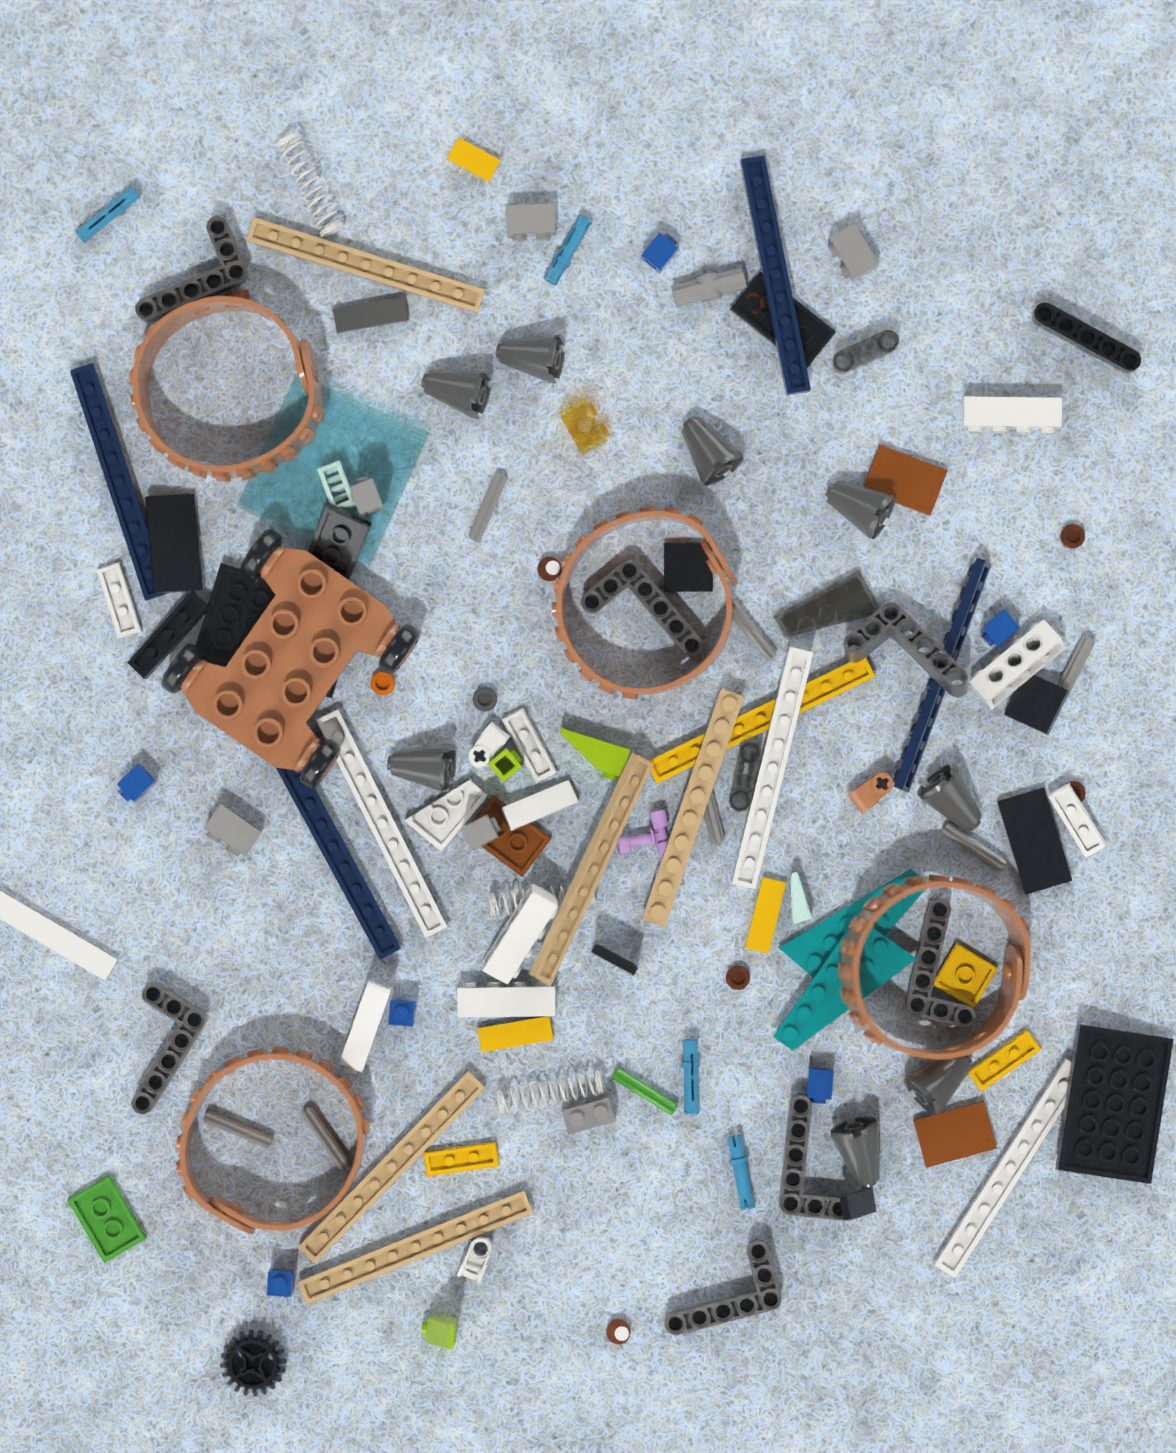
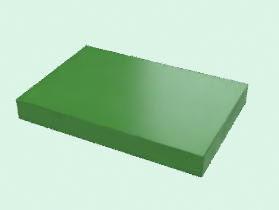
(107, 1219)

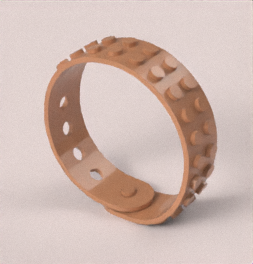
(305, 367)
(602, 529)
(1014, 971)
(230, 1211)

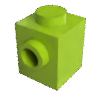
(506, 764)

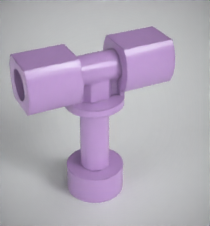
(656, 835)

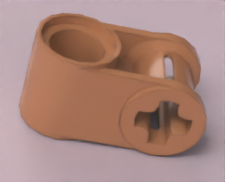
(867, 793)

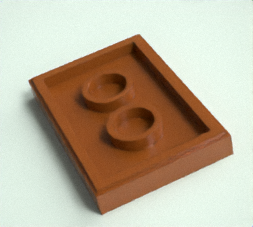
(907, 478)
(517, 847)
(955, 1134)

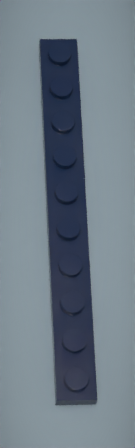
(775, 275)
(115, 473)
(930, 706)
(341, 864)

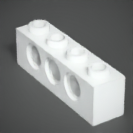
(1014, 676)

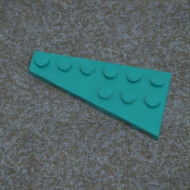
(816, 944)
(822, 999)

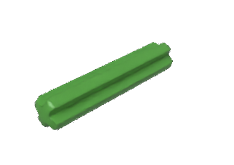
(644, 1091)

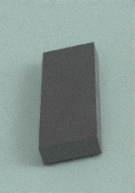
(370, 314)

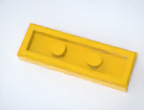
(765, 915)
(515, 1033)
(1003, 1060)
(461, 1159)

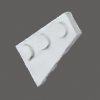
(447, 815)

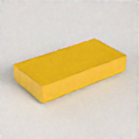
(473, 160)

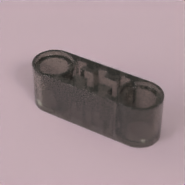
(867, 344)
(751, 772)

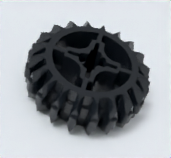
(245, 1354)

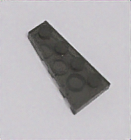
(834, 605)

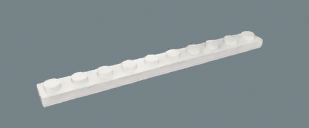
(772, 767)
(383, 825)
(1006, 1173)

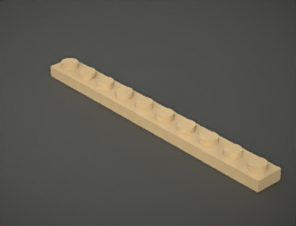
(365, 265)
(692, 808)
(591, 869)
(391, 1167)
(415, 1247)

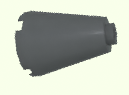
(534, 356)
(459, 389)
(709, 451)
(861, 506)
(425, 765)
(951, 797)
(938, 1082)
(859, 1149)

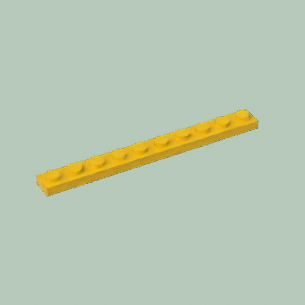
(759, 719)

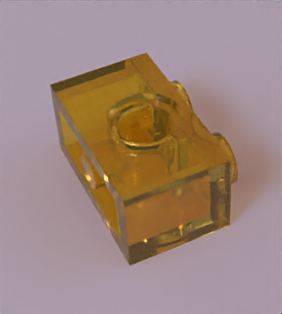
(587, 441)

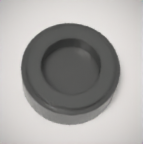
(484, 699)

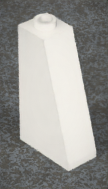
(365, 1027)

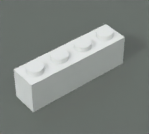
(1011, 413)
(520, 934)
(506, 1001)

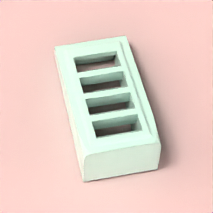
(349, 505)
(799, 905)

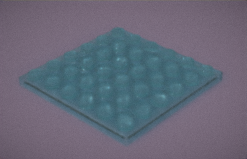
(351, 432)

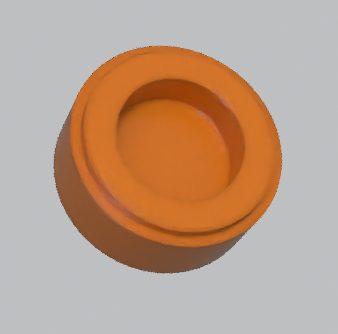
(382, 683)

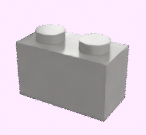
(530, 221)
(852, 252)
(366, 497)
(232, 830)
(481, 832)
(588, 1115)

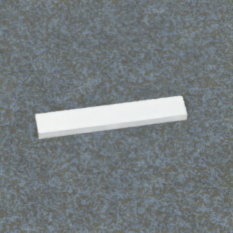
(56, 937)

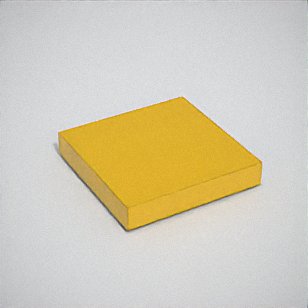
(964, 975)

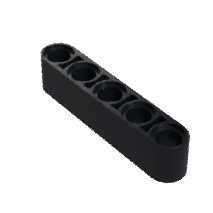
(1098, 337)

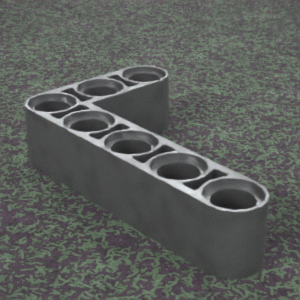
(200, 281)
(648, 602)
(911, 644)
(930, 971)
(171, 1047)
(799, 1167)
(733, 1301)

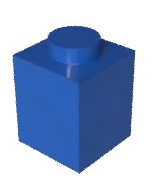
(660, 252)
(999, 629)
(136, 784)
(402, 1012)
(819, 1085)
(280, 1282)

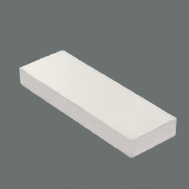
(119, 600)
(529, 745)
(539, 805)
(1077, 820)

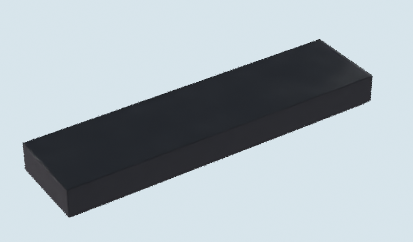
(168, 635)

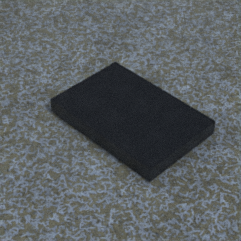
(339, 539)

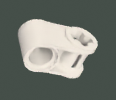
(490, 742)
(475, 1263)

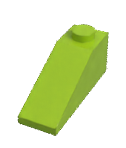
(601, 754)
(440, 1331)

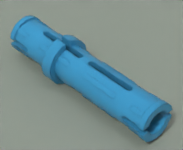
(128, 197)
(563, 257)
(690, 1066)
(741, 1172)

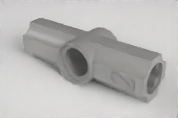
(708, 287)

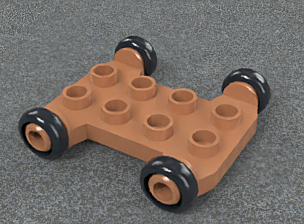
(290, 659)

